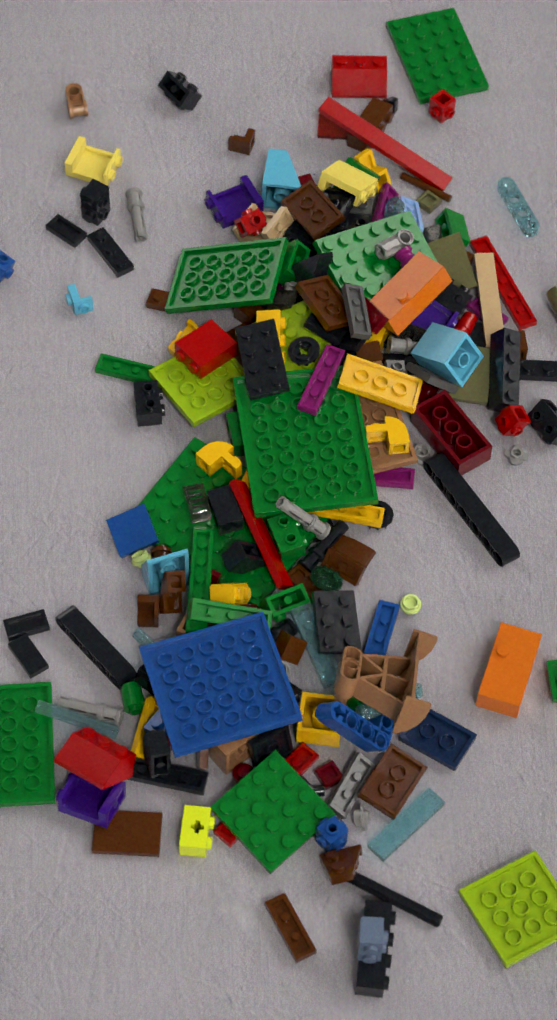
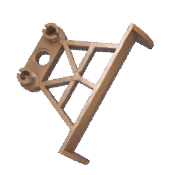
(376, 682)

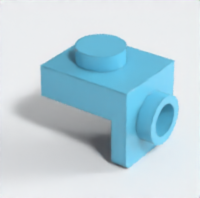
(79, 306)

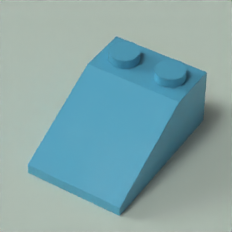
(154, 569)

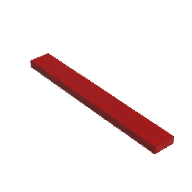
(384, 144)

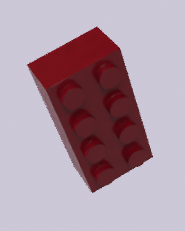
(451, 432)

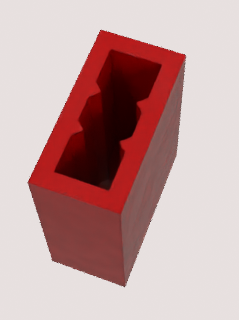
(205, 349)

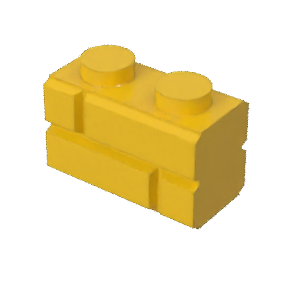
(230, 593)

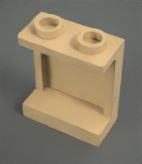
(276, 225)

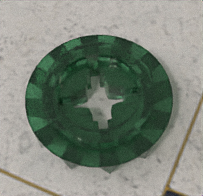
(332, 582)

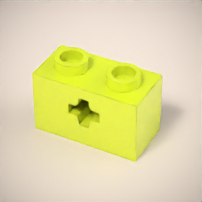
(196, 819)

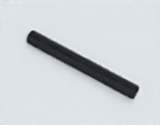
(398, 900)

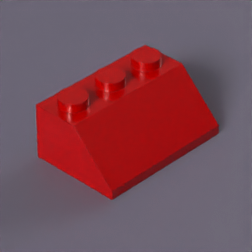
(359, 76)
(96, 758)

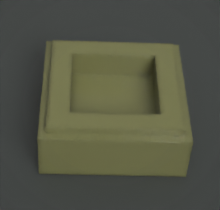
(429, 201)

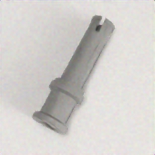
(136, 208)
(400, 345)
(309, 521)
(99, 712)

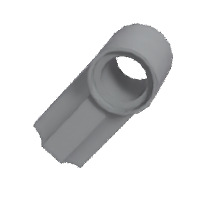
(393, 244)

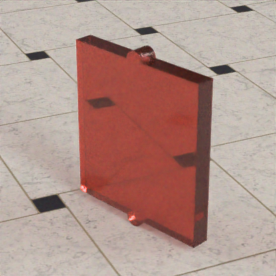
(330, 130)

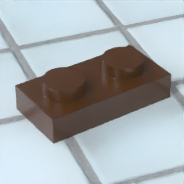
(347, 567)

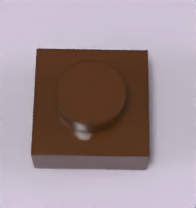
(157, 299)

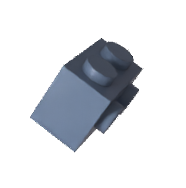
(372, 939)

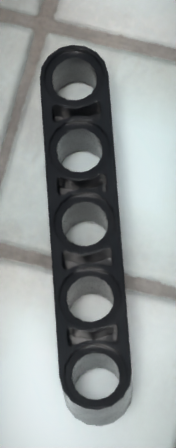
(96, 647)

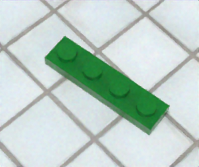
(218, 612)

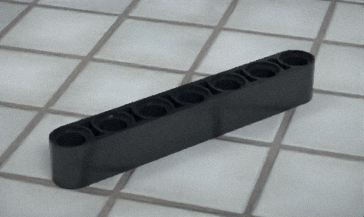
(471, 509)

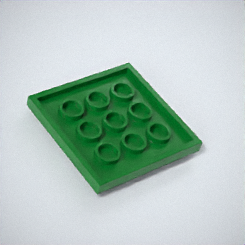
(272, 811)

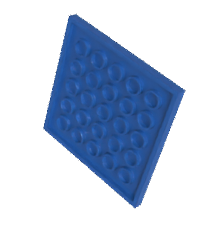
(220, 684)

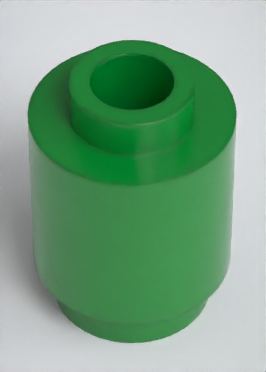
(132, 698)

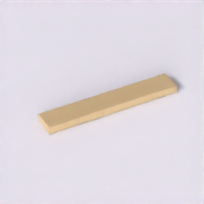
(488, 294)

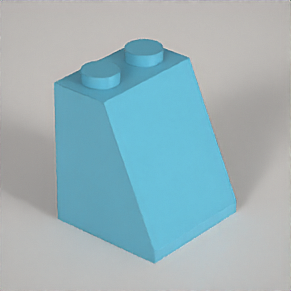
(278, 179)
(447, 353)

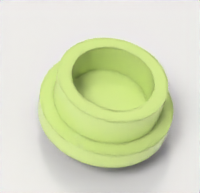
(140, 557)
(410, 604)

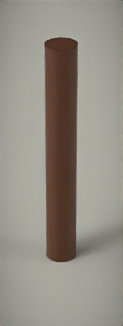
(424, 186)

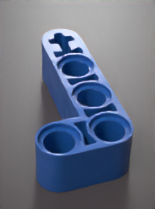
(366, 734)

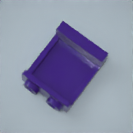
(231, 202)
(435, 313)
(89, 802)

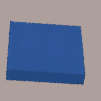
(132, 531)

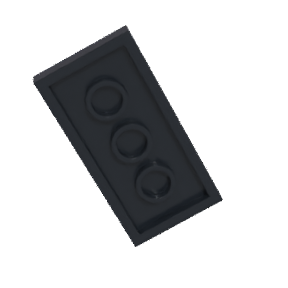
(262, 359)

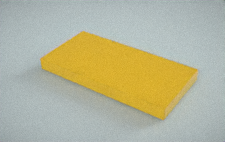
(380, 383)

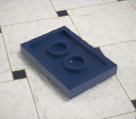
(440, 739)

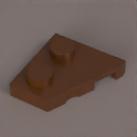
(341, 864)

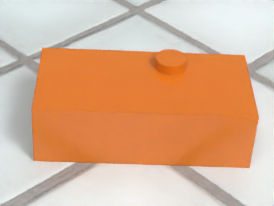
(411, 291)
(508, 670)

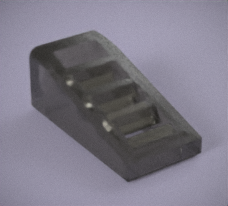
(282, 300)
(200, 515)

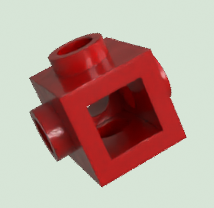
(442, 106)
(251, 222)
(512, 420)

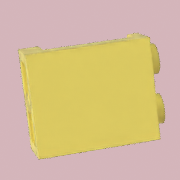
(92, 163)
(350, 180)

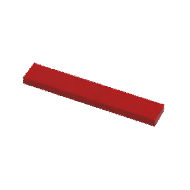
(508, 290)
(261, 535)
(300, 760)

